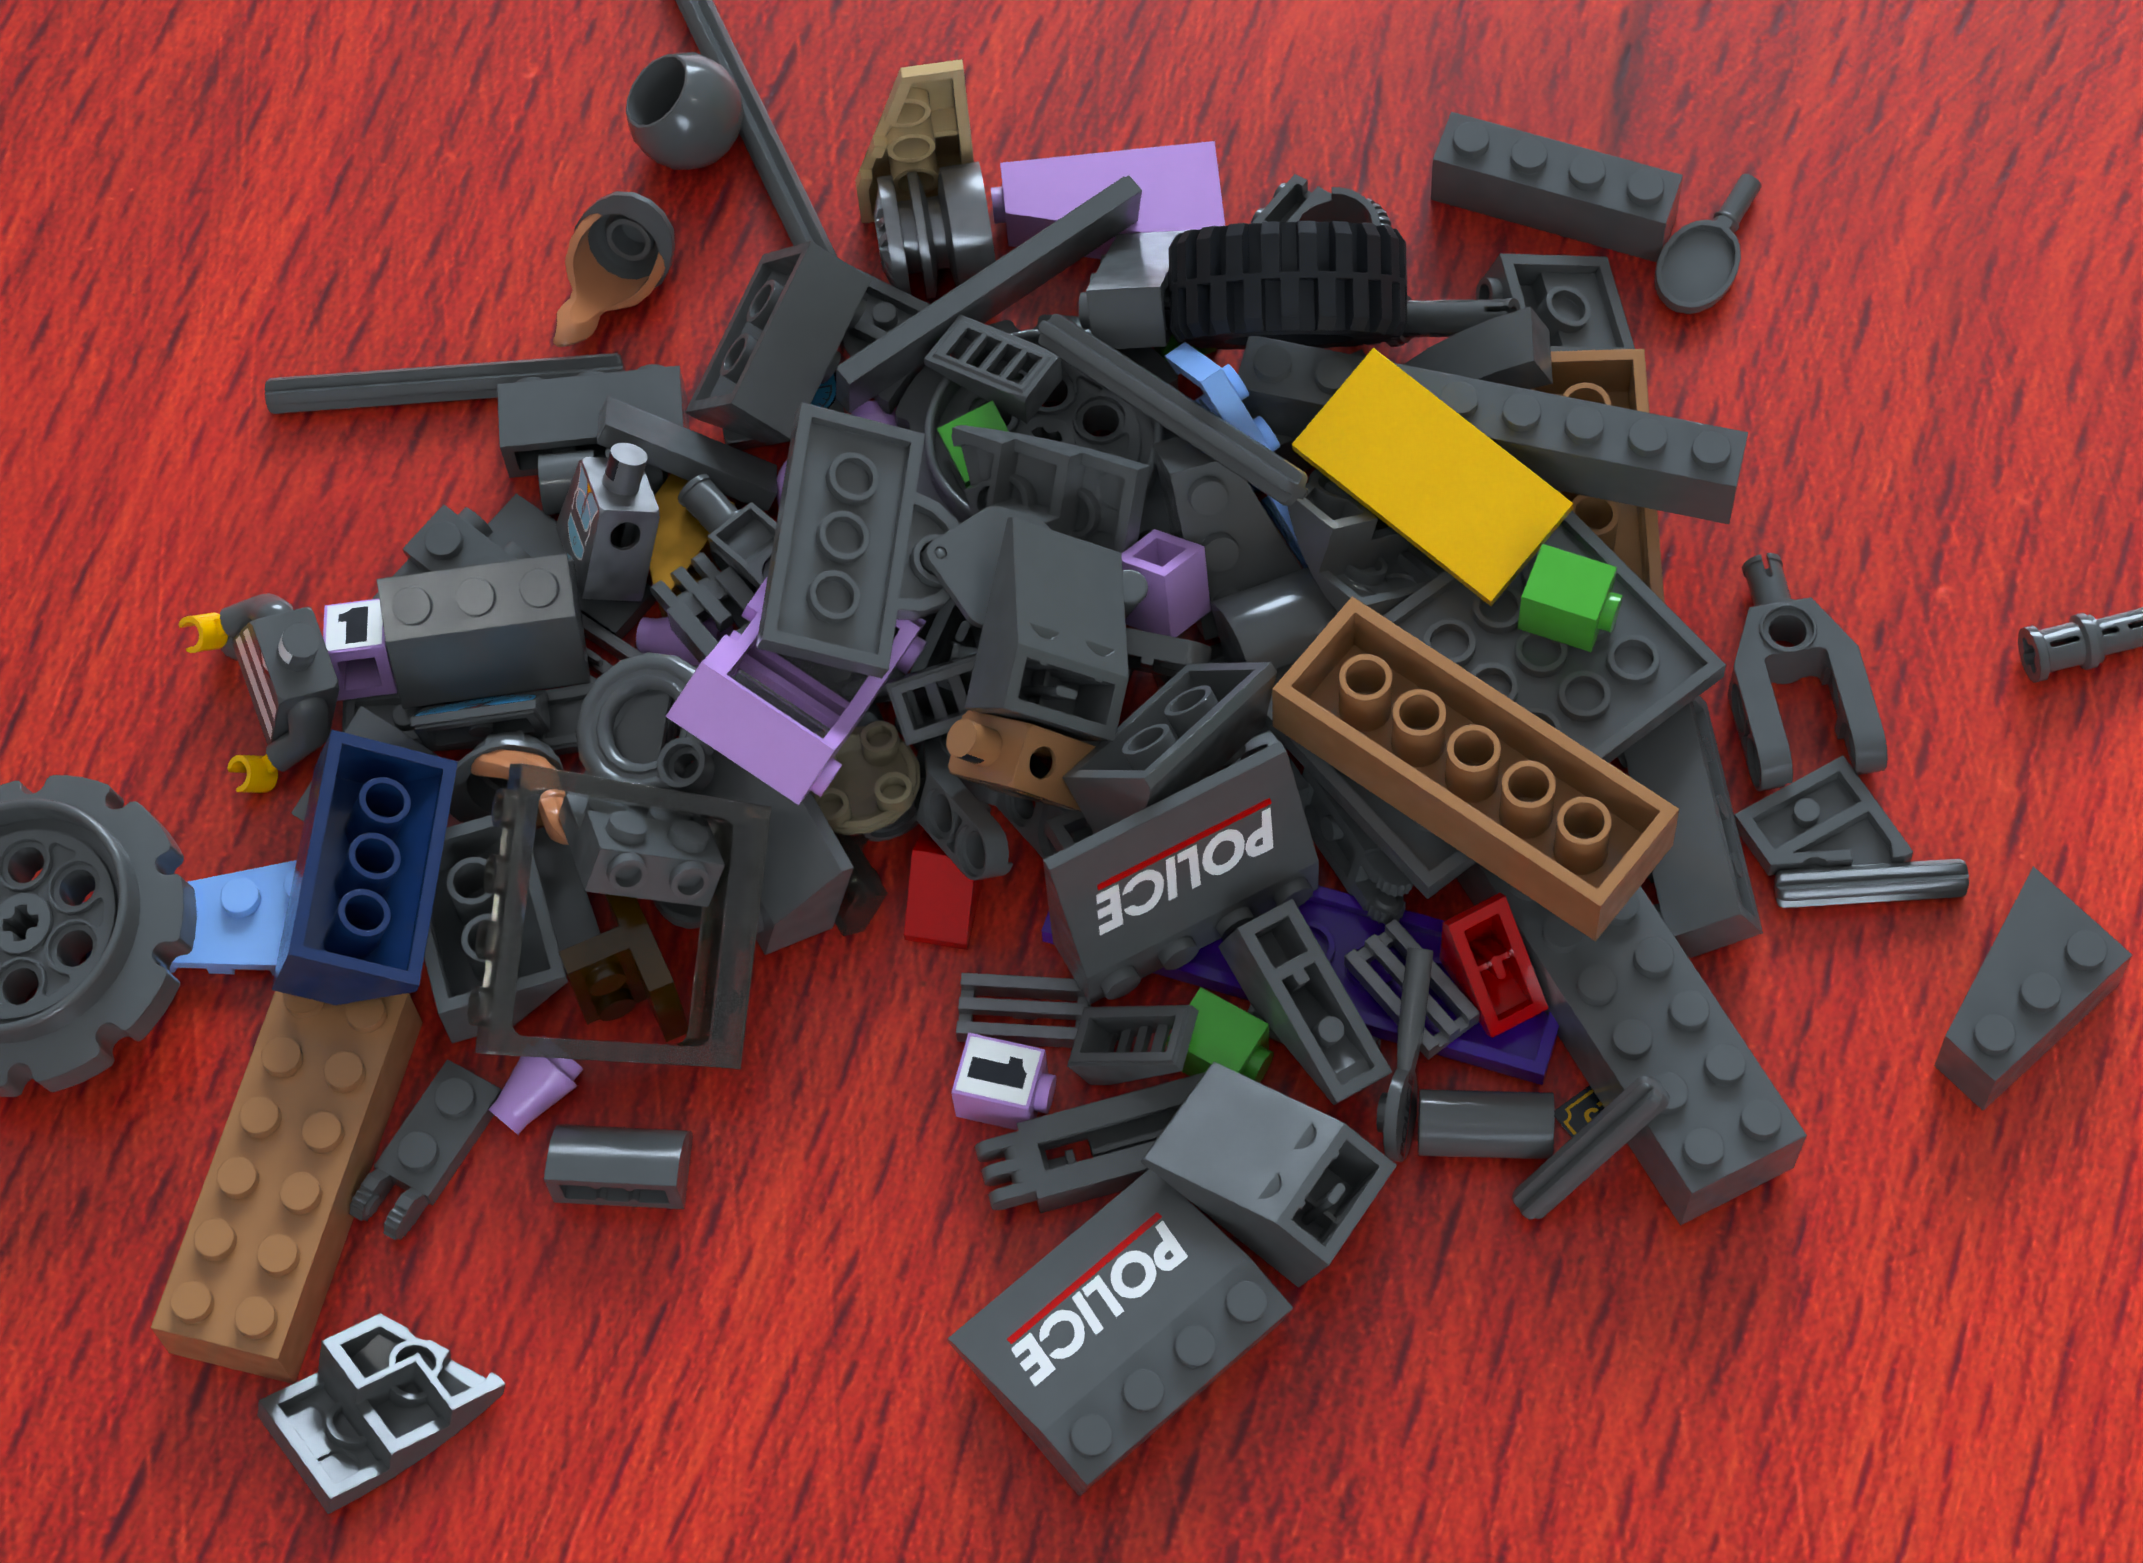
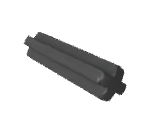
(1871, 883)
(1591, 1147)

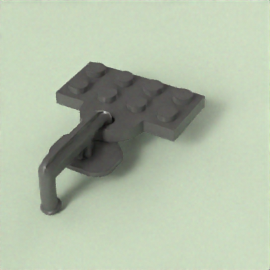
(854, 540)

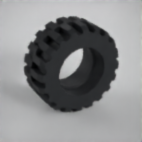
(1288, 284)

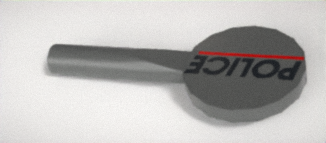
(1399, 1106)

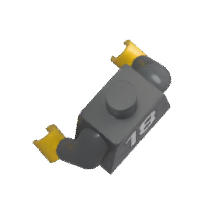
(285, 676)

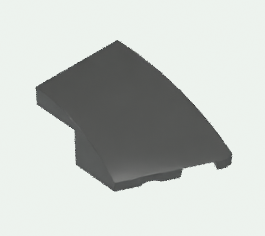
(1061, 483)
(1353, 549)
(373, 1409)

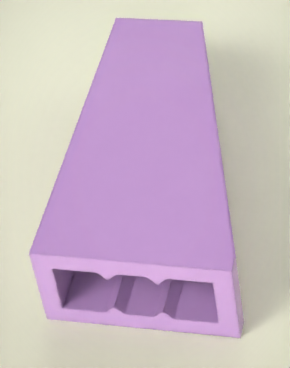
(1176, 183)

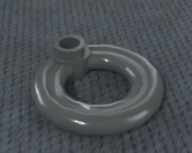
(598, 716)

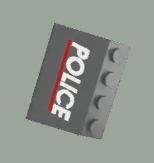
(1180, 875)
(1119, 1328)

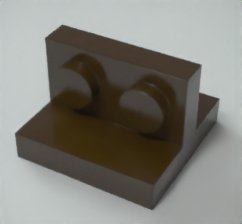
(623, 969)

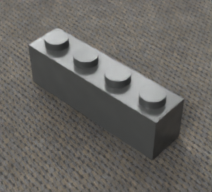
(1555, 187)
(1704, 875)

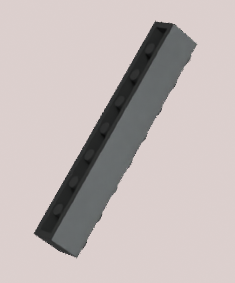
(1560, 438)

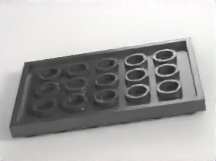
(1597, 697)

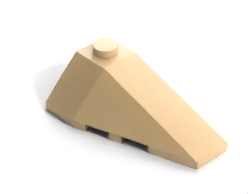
(918, 131)

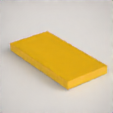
(1432, 476)

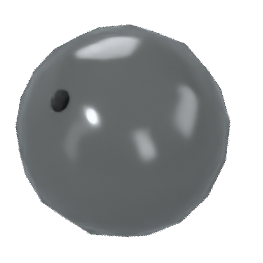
(684, 111)

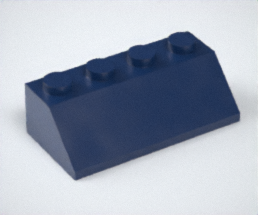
(365, 872)

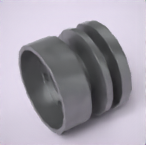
(934, 230)

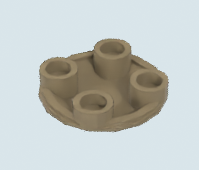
(874, 782)

